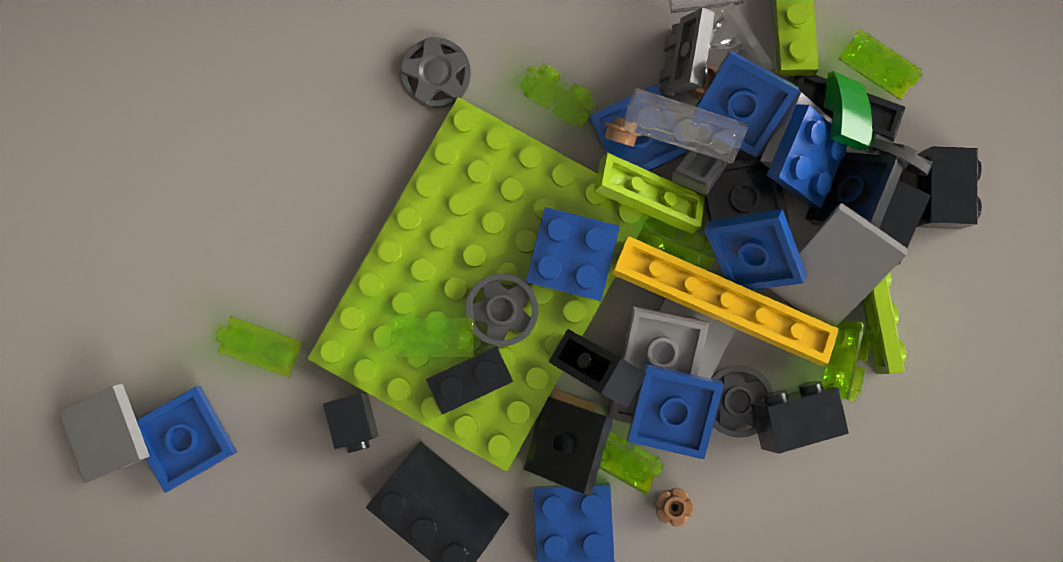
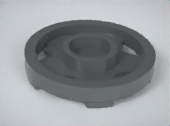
(435, 72)
(913, 162)
(502, 309)
(737, 399)

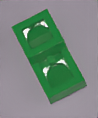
(850, 111)

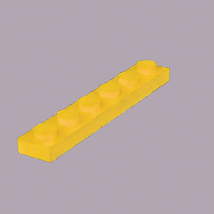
(725, 301)

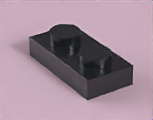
(469, 380)

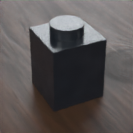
(351, 422)

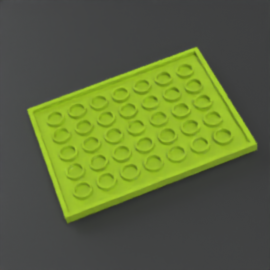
(459, 220)

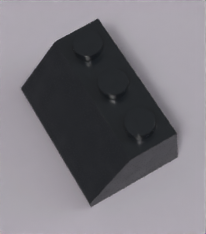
(437, 509)

